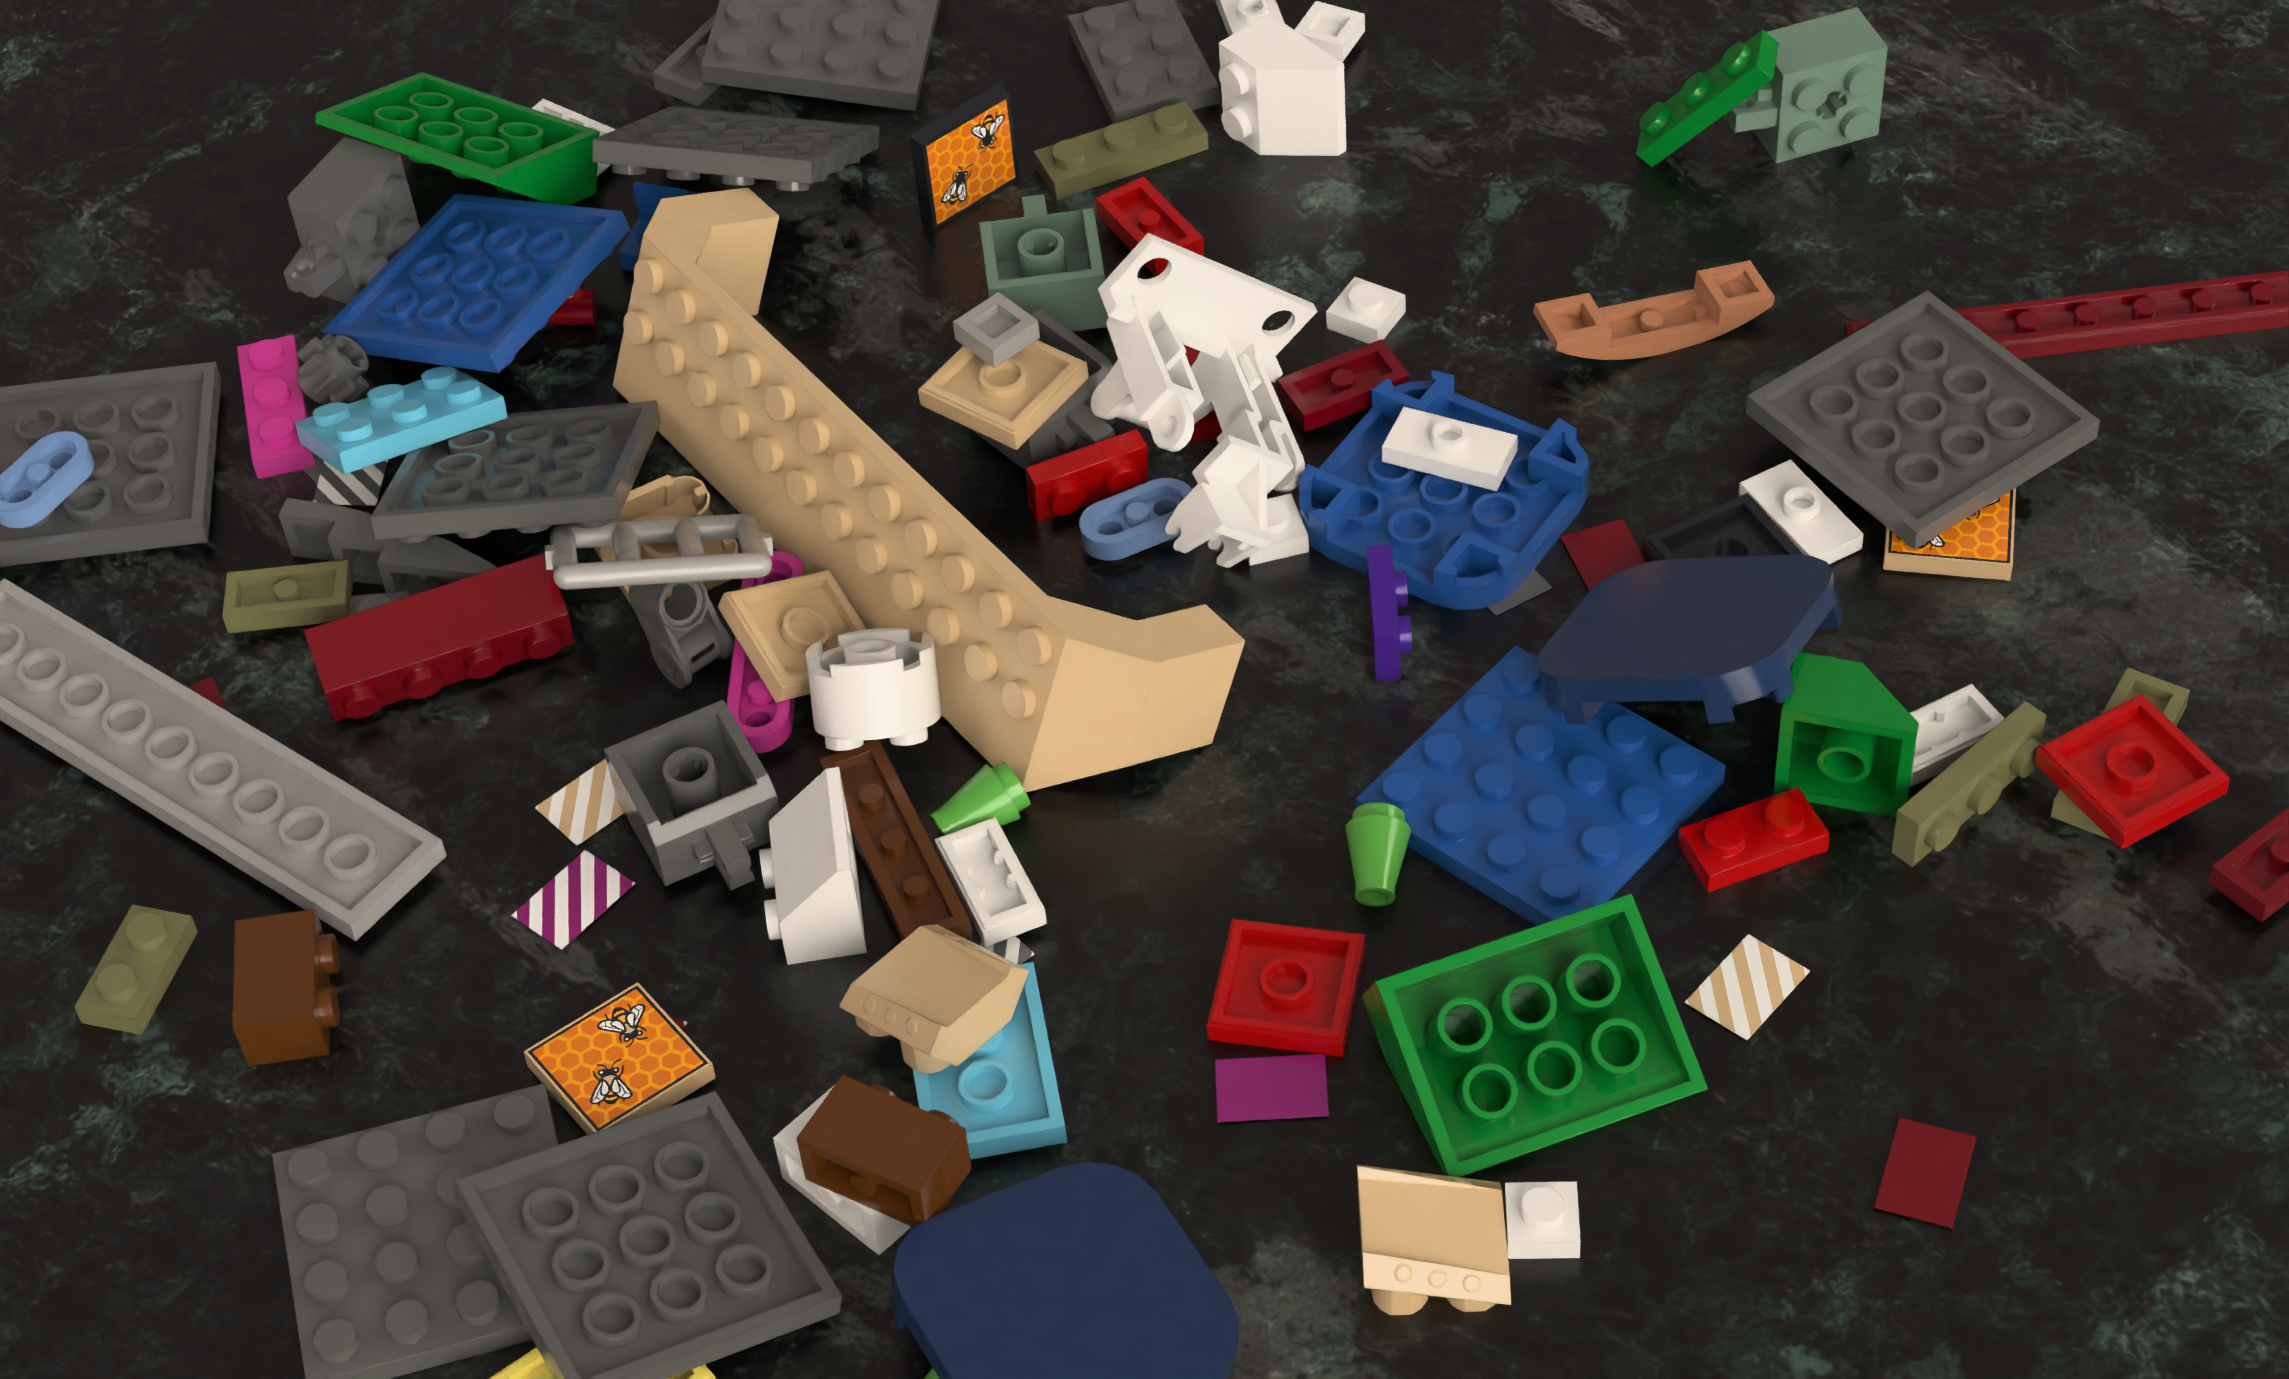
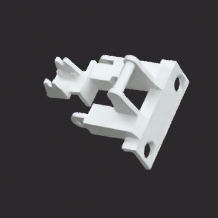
(1157, 389)

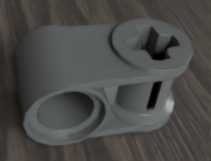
(684, 631)

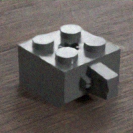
(349, 220)
(1073, 422)
(695, 795)

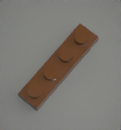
(895, 844)

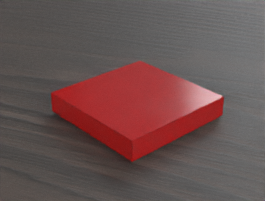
(2131, 771)
(1286, 987)

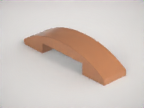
(1660, 324)

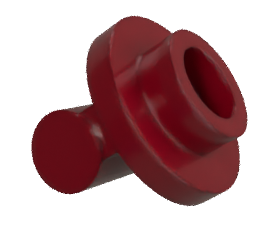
(576, 309)

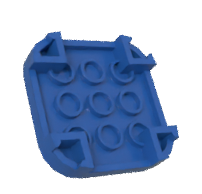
(1452, 537)

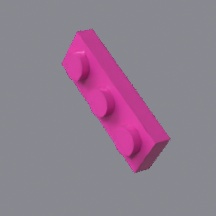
(274, 405)

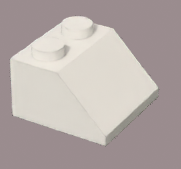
(1281, 92)
(814, 875)

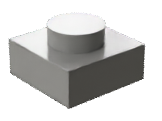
(996, 329)

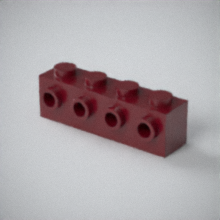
(439, 638)

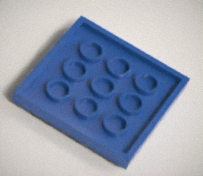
(478, 281)
(1542, 806)

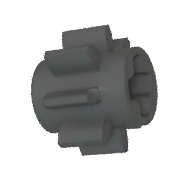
(332, 369)

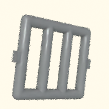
(633, 570)

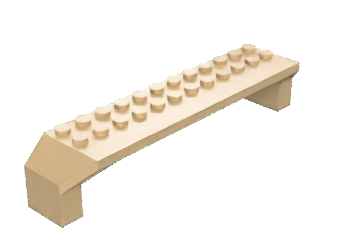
(1017, 671)

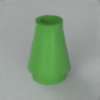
(984, 796)
(1377, 849)

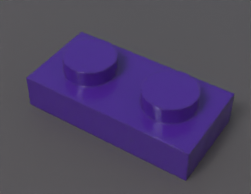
(1389, 631)

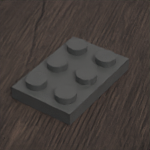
(1142, 58)

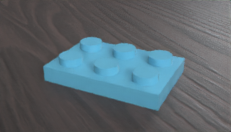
(400, 419)
(1005, 1088)

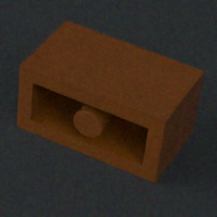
(284, 987)
(884, 1152)

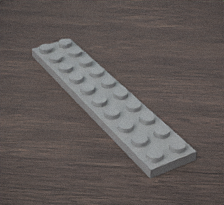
(205, 770)

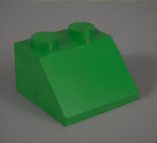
(1844, 738)

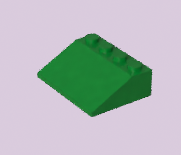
(474, 137)
(1534, 1037)

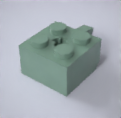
(1821, 89)
(1047, 263)

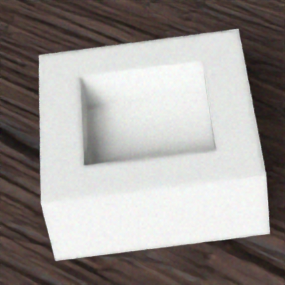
(1332, 28)
(1365, 311)
(1284, 529)
(1542, 1220)

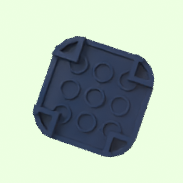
(1689, 634)
(1064, 1283)

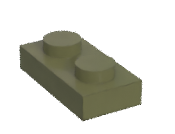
(287, 596)
(136, 969)

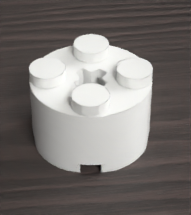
(874, 688)

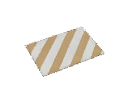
(583, 804)
(1747, 987)

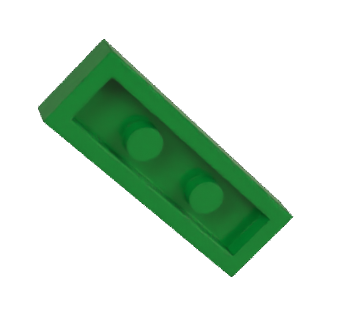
(1707, 97)

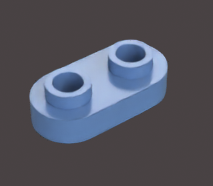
(43, 478)
(1131, 519)

